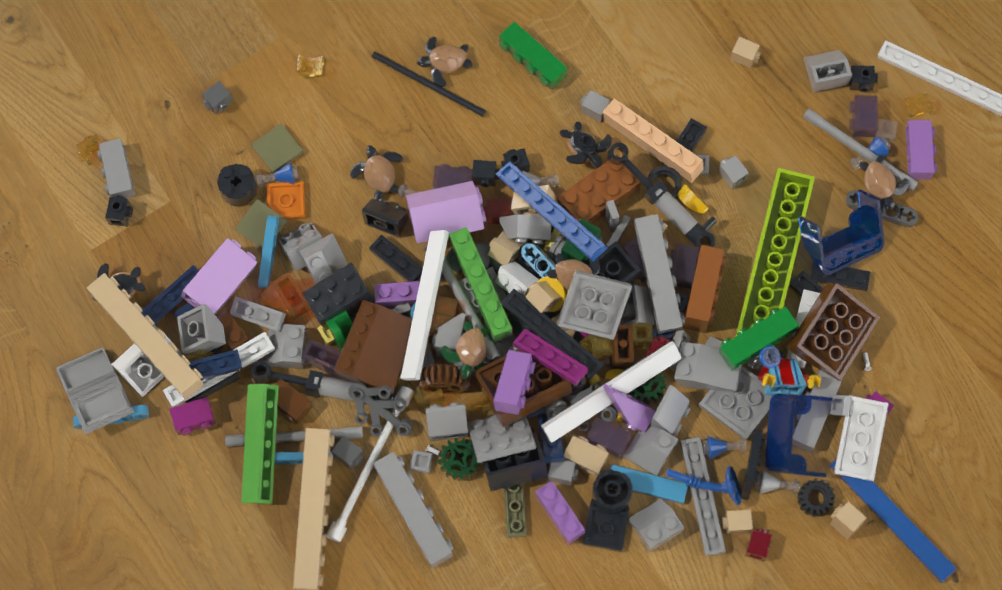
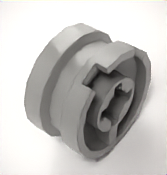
(556, 247)

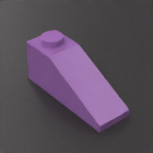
(633, 411)

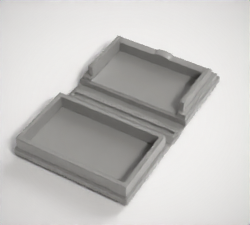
(94, 390)

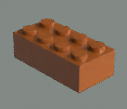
(589, 196)
(703, 294)

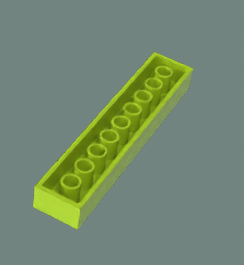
(776, 247)

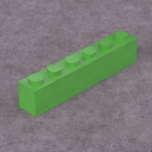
(480, 284)
(259, 444)

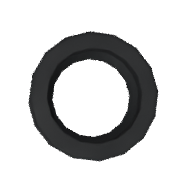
(670, 172)

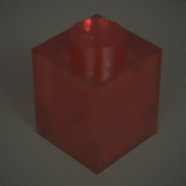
(496, 209)

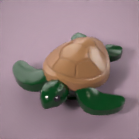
(470, 350)

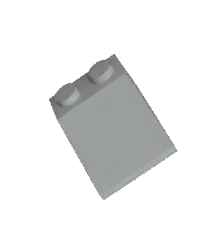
(705, 369)

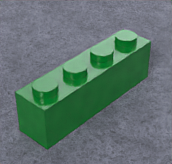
(532, 55)
(763, 333)

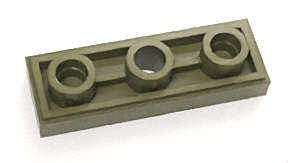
(515, 518)

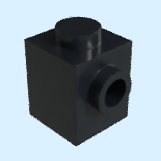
(863, 78)
(517, 158)
(484, 173)
(119, 211)

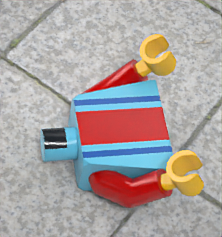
(786, 378)

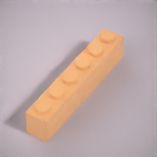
(653, 140)

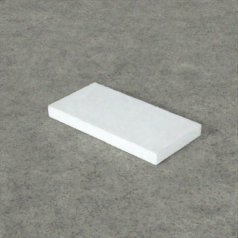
(861, 439)

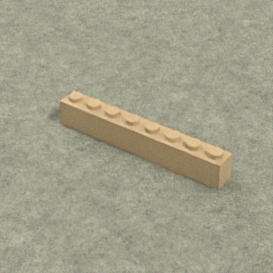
(145, 336)
(312, 509)

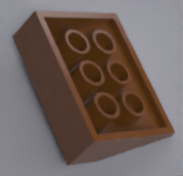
(833, 331)
(375, 347)
(543, 390)

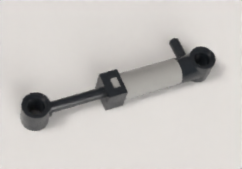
(665, 202)
(316, 384)

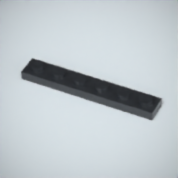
(550, 331)

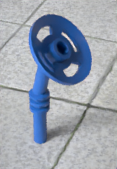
(729, 486)

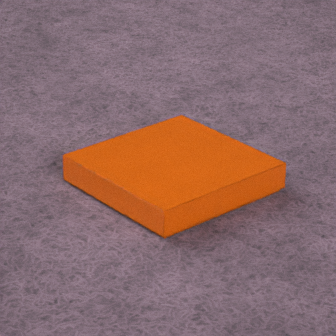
(287, 199)

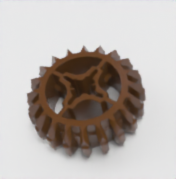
(443, 377)

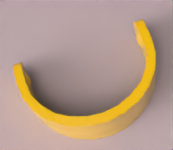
(691, 201)

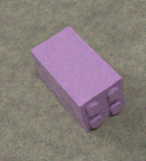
(446, 209)
(220, 277)

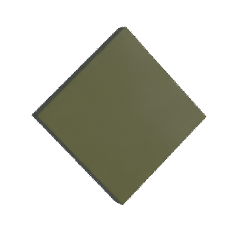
(277, 148)
(254, 223)

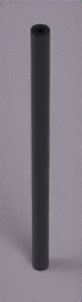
(429, 84)

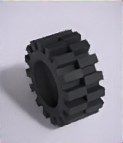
(807, 506)

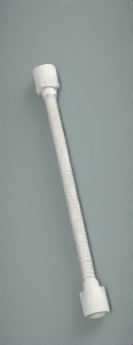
(338, 528)

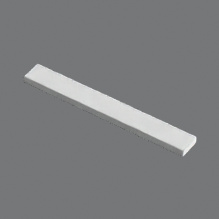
(941, 77)
(424, 305)
(600, 400)

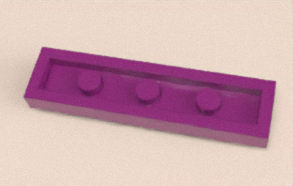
(550, 357)

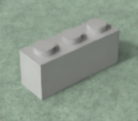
(116, 169)

